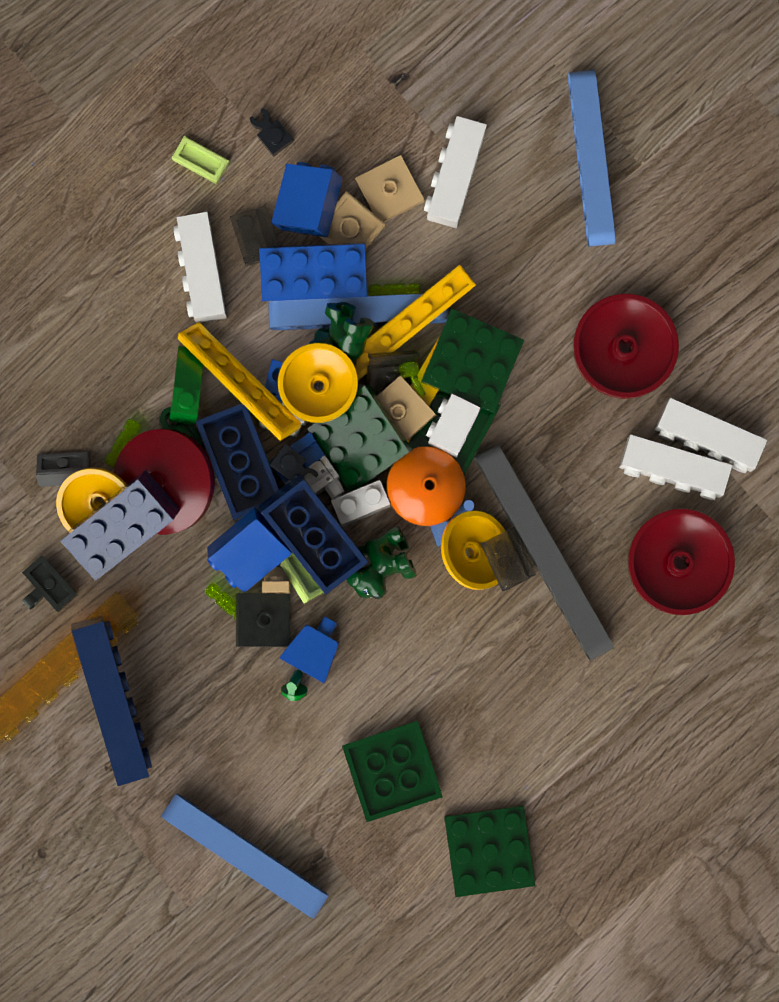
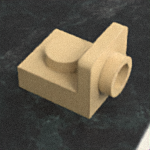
(276, 582)

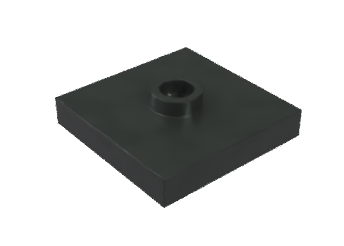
(262, 620)

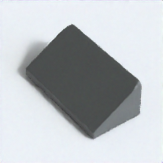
(57, 467)

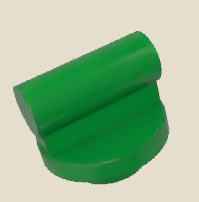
(294, 689)

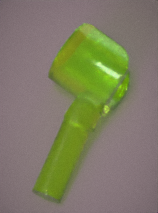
(411, 370)

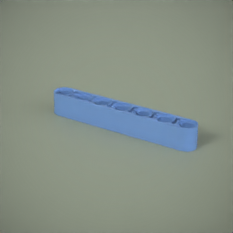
(591, 158)
(311, 312)
(244, 855)

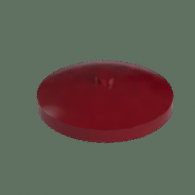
(625, 346)
(177, 466)
(681, 562)

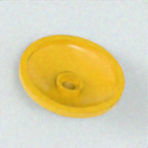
(317, 364)
(80, 492)
(463, 534)

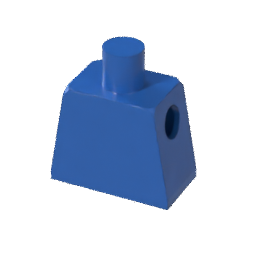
(313, 650)

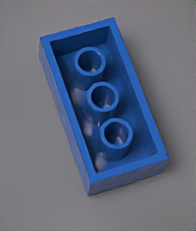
(313, 271)

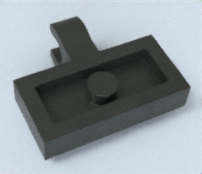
(48, 585)

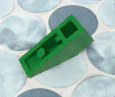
(186, 388)

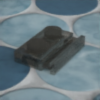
(253, 231)
(384, 368)
(508, 559)

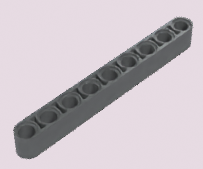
(544, 552)

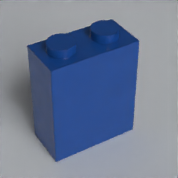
(307, 199)
(247, 551)

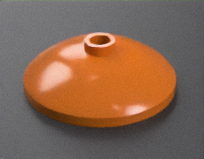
(408, 492)

